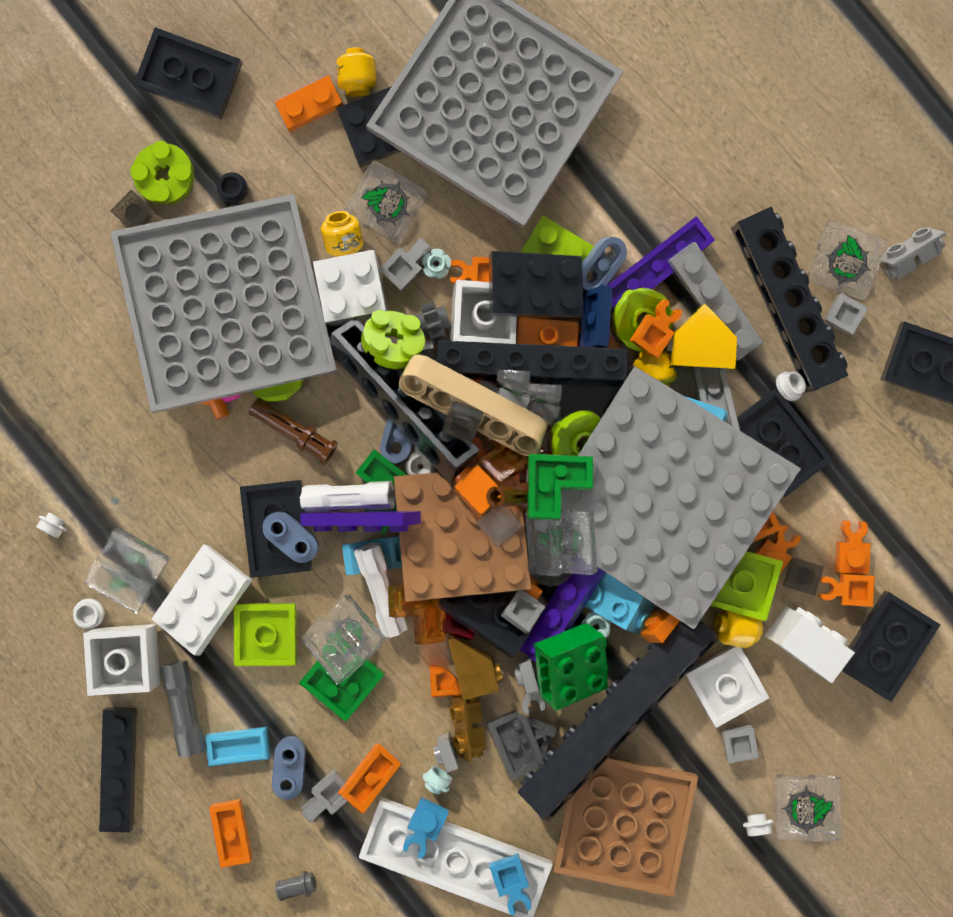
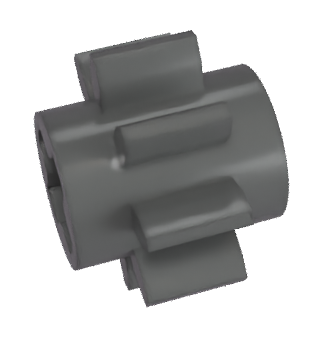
(433, 321)

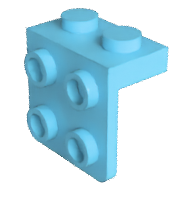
(620, 604)

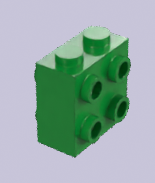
(571, 666)

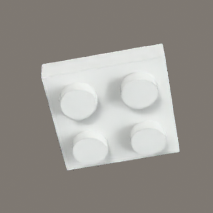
(726, 685)

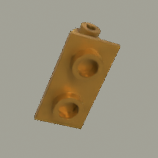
(467, 741)

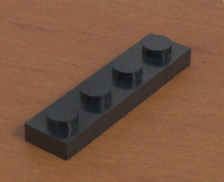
(117, 769)

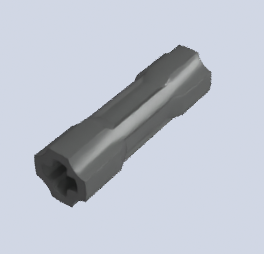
(187, 730)

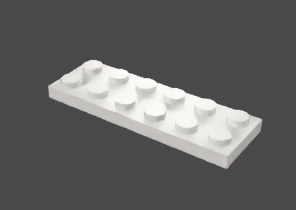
(453, 862)

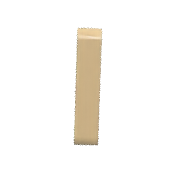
(500, 419)

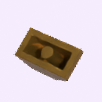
(474, 669)

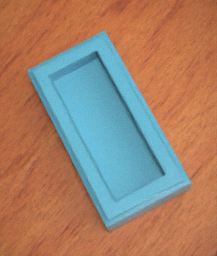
(237, 746)

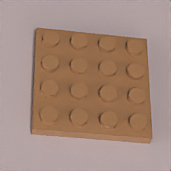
(449, 550)
(627, 826)

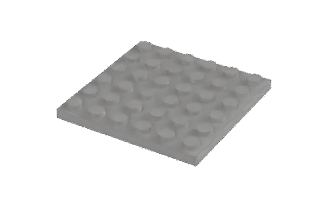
(495, 103)
(222, 303)
(675, 495)

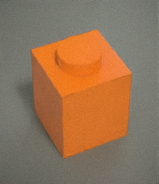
(473, 488)

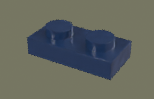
(596, 317)

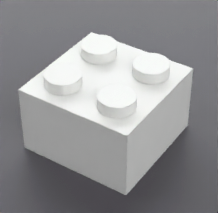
(350, 287)
(472, 316)
(812, 645)
(121, 659)

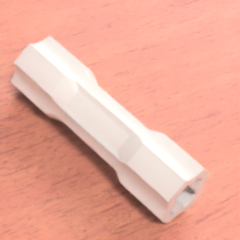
(369, 496)
(374, 570)

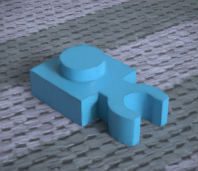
(425, 823)
(510, 880)

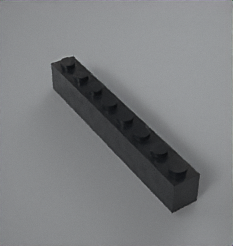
(614, 718)

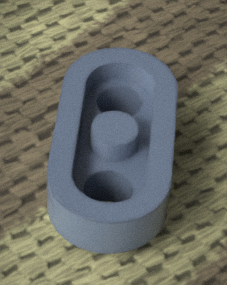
(602, 266)
(394, 434)
(290, 537)
(289, 768)

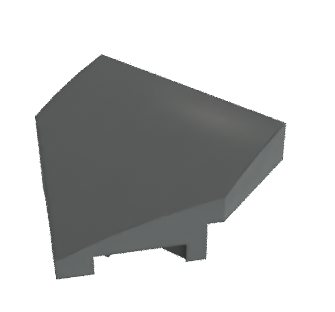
(520, 742)

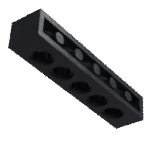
(774, 291)
(545, 362)
(415, 419)

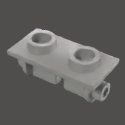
(923, 245)

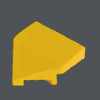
(704, 342)

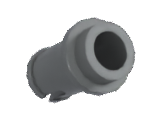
(296, 886)

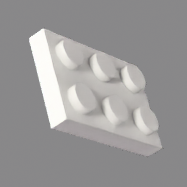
(201, 599)

